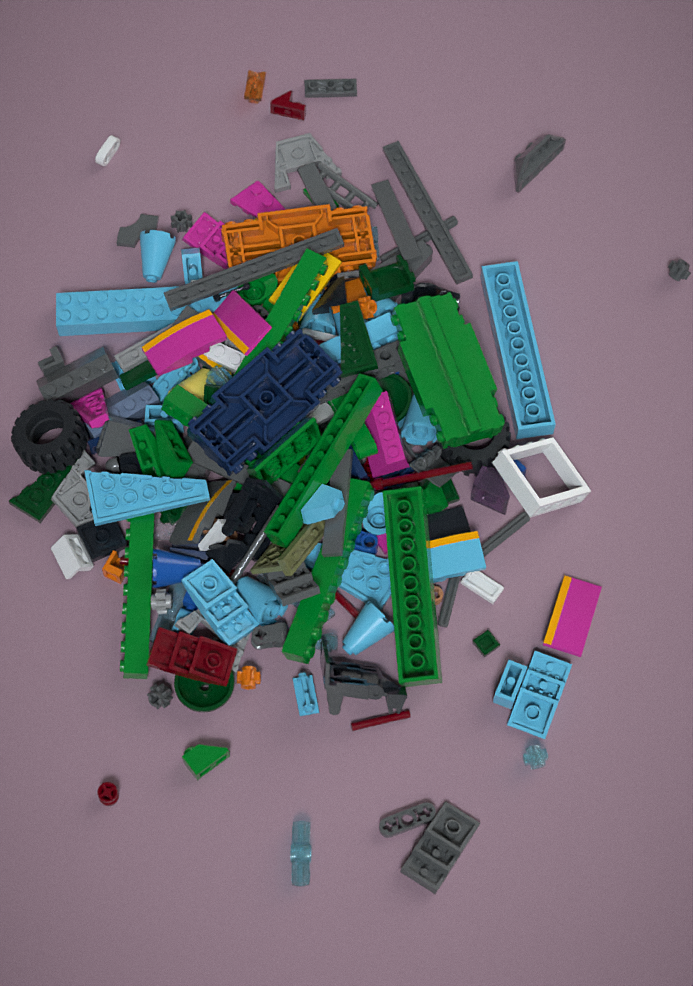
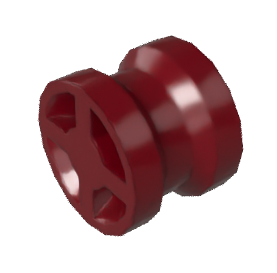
(106, 789)

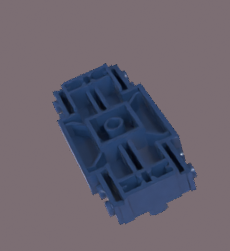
(264, 401)

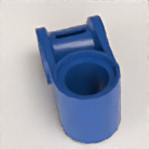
(364, 538)

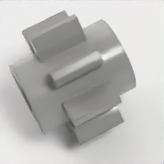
(161, 601)

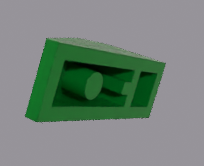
(171, 450)
(146, 451)

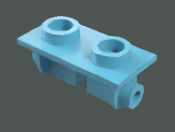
(305, 695)

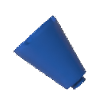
(171, 568)

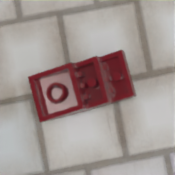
(192, 657)

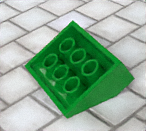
(286, 452)

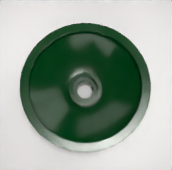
(399, 393)
(194, 698)

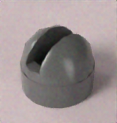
(112, 466)

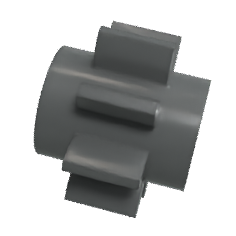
(181, 221)
(679, 270)
(160, 696)

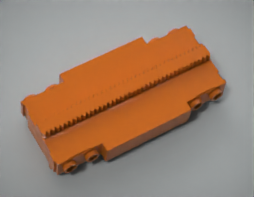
(286, 227)

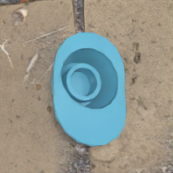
(375, 518)

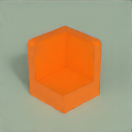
(113, 569)

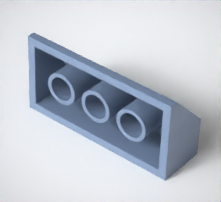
(128, 405)

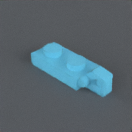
(168, 381)

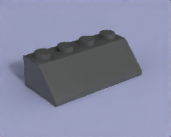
(78, 377)

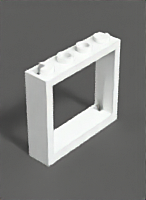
(522, 489)

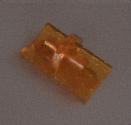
(254, 86)

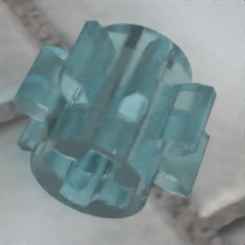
(535, 757)

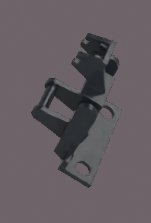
(242, 508)
(357, 681)

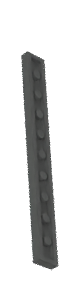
(427, 213)
(251, 270)

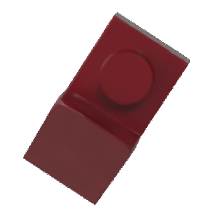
(285, 107)

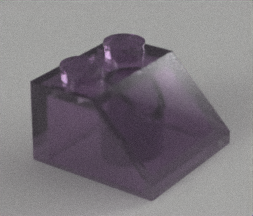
(490, 490)

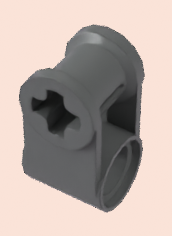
(272, 636)

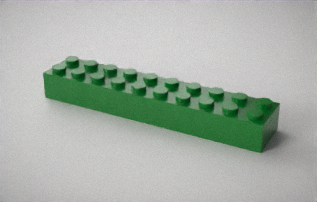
(412, 587)

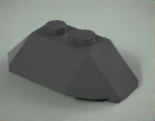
(536, 158)

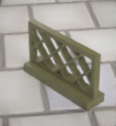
(289, 559)

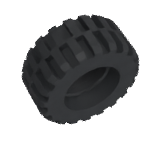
(41, 419)
(480, 457)

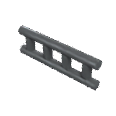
(353, 191)

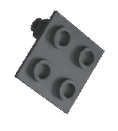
(431, 460)

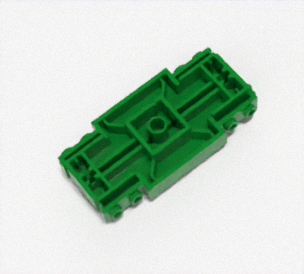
(447, 370)

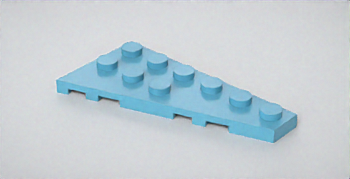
(134, 495)

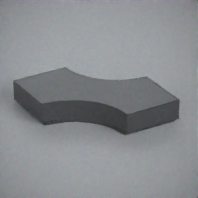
(130, 235)

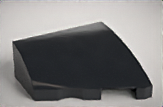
(333, 296)

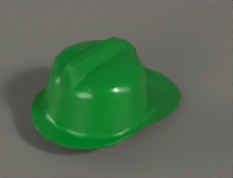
(259, 290)

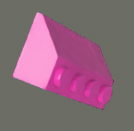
(387, 436)

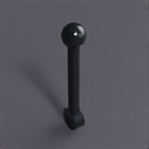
(217, 297)

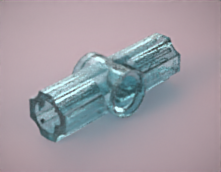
(300, 853)

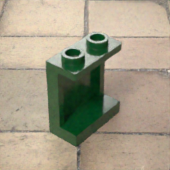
(387, 280)

